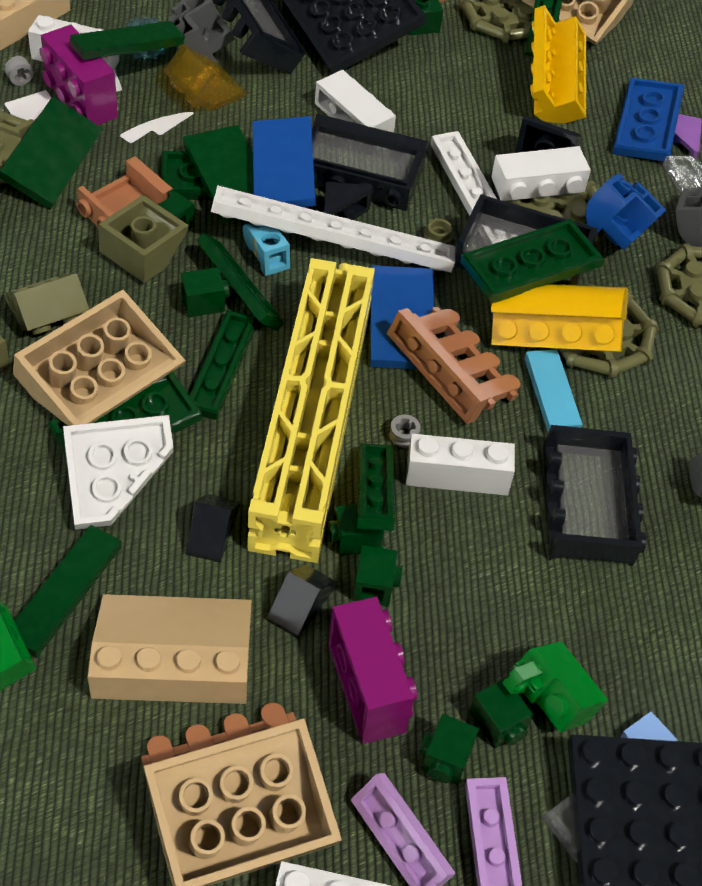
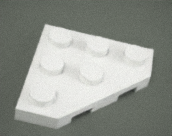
(113, 464)

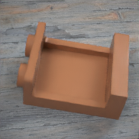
(121, 192)

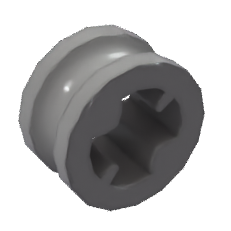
(19, 63)
(403, 422)

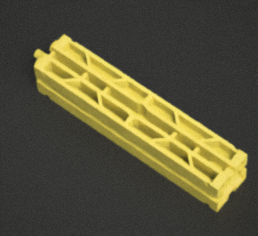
(311, 413)

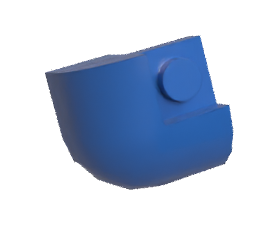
(622, 210)

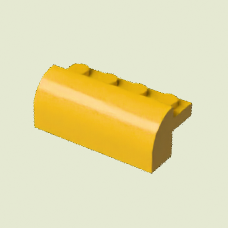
(558, 68)
(562, 318)

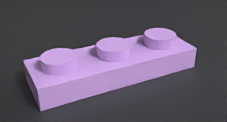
(492, 832)
(401, 834)

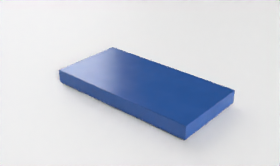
(648, 119)
(284, 160)
(392, 291)

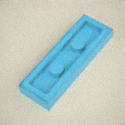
(552, 389)

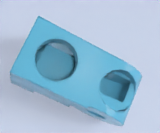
(269, 247)

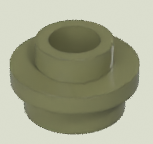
(439, 231)

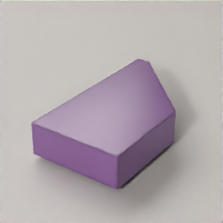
(688, 133)

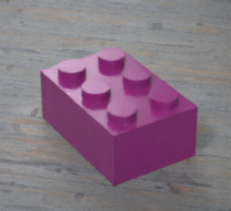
(80, 83)
(371, 669)

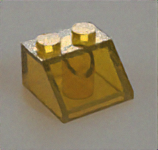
(202, 80)

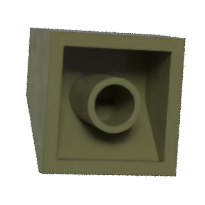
(141, 238)
(47, 302)

